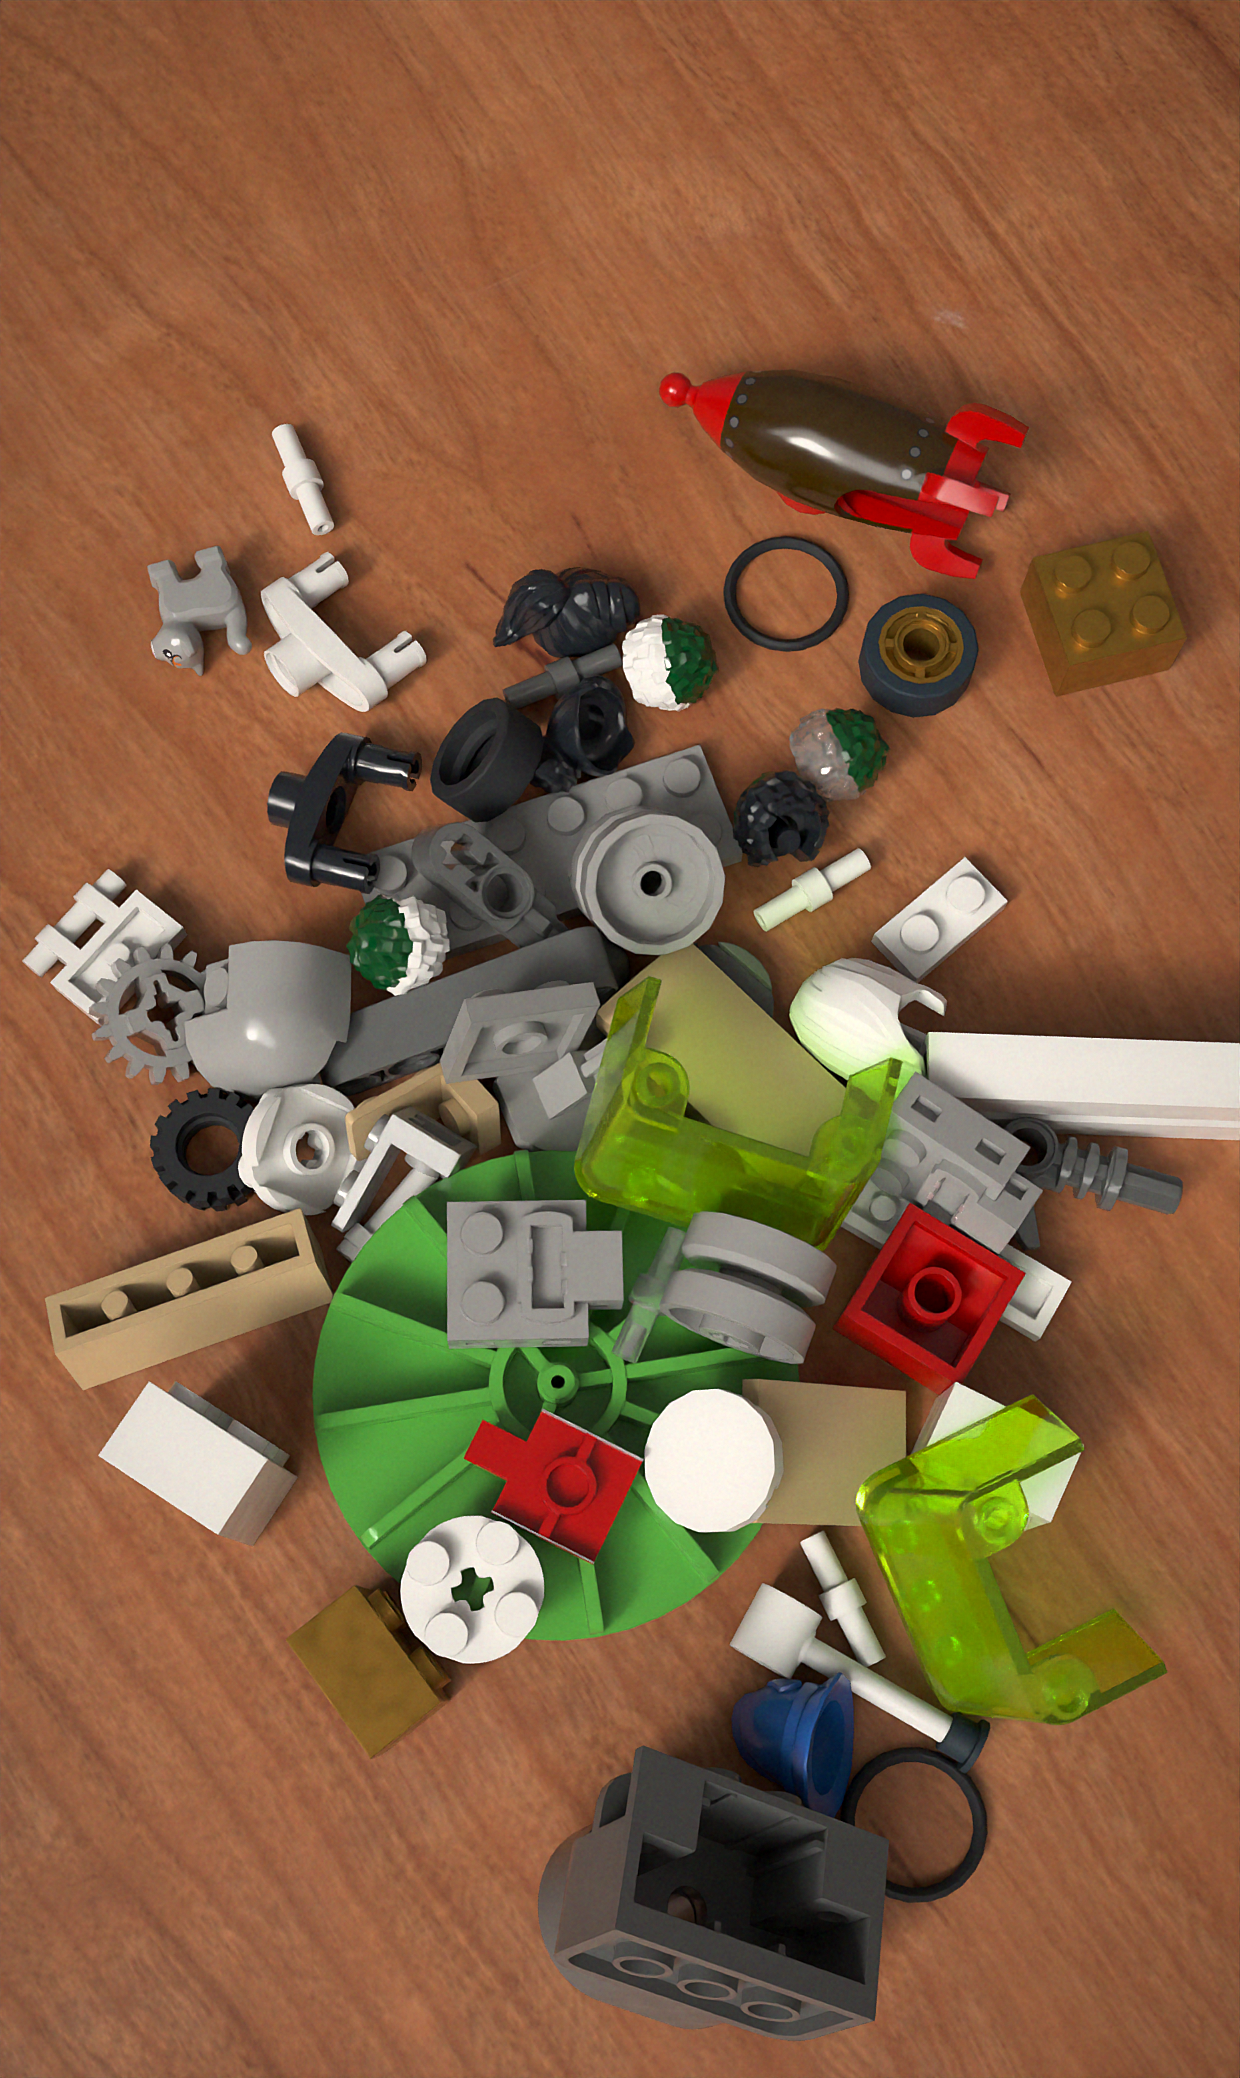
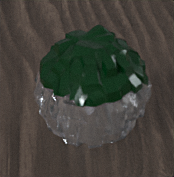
(839, 752)

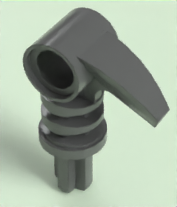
(1086, 1172)

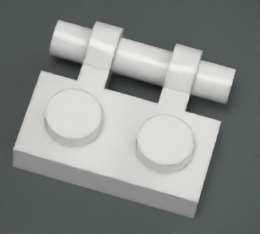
(124, 930)

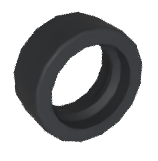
(486, 760)

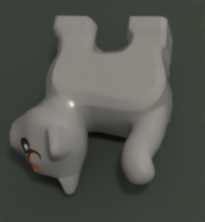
(195, 606)

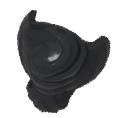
(568, 611)
(584, 735)

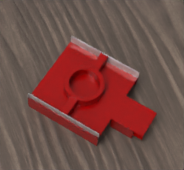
(558, 1483)

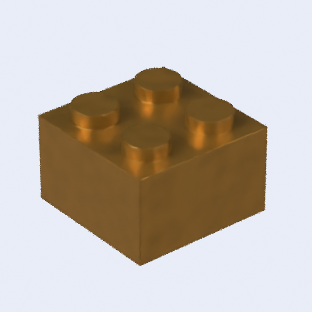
(1102, 613)
(371, 1668)

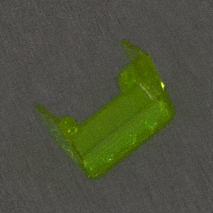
(668, 1166)
(931, 1535)

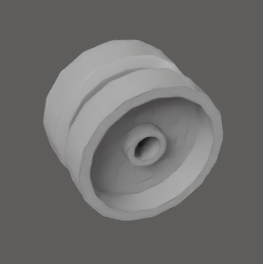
(675, 903)
(748, 1286)

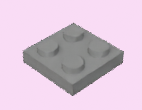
(517, 1030)

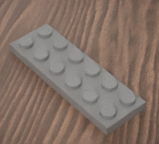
(548, 829)

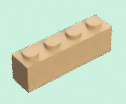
(189, 1299)

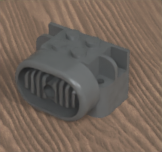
(717, 1905)

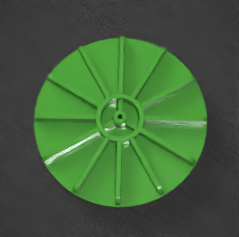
(404, 1407)

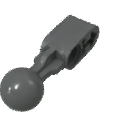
(526, 912)

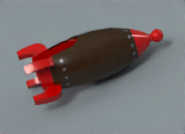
(856, 453)

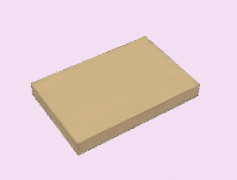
(829, 1446)

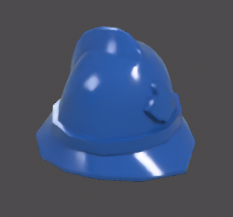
(800, 1738)

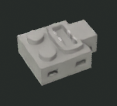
(955, 1165)
(527, 1273)

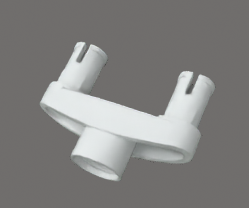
(314, 653)

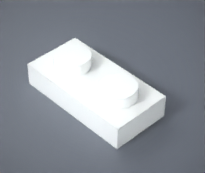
(939, 921)

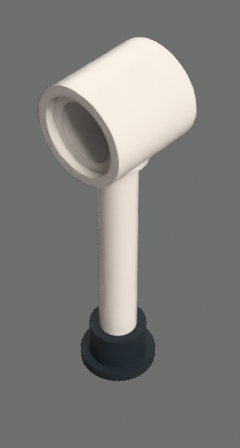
(781, 1636)

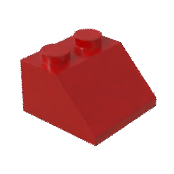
(929, 1301)

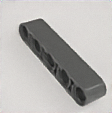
(414, 1027)

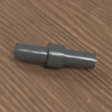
(562, 676)

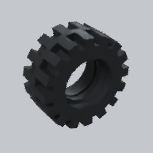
(172, 1142)

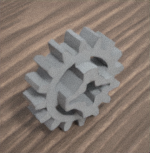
(150, 986)

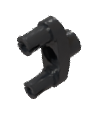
(318, 803)

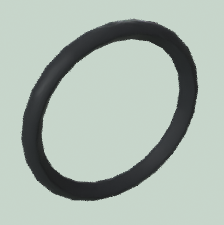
(777, 644)
(975, 1801)

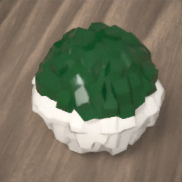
(668, 662)
(398, 942)

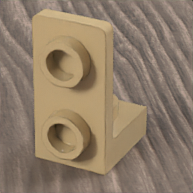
(461, 1105)

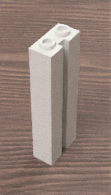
(1093, 1083)

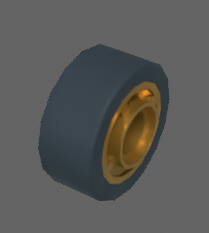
(922, 625)

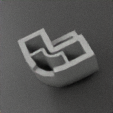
(270, 1016)

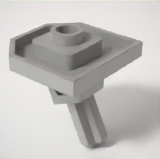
(551, 1105)

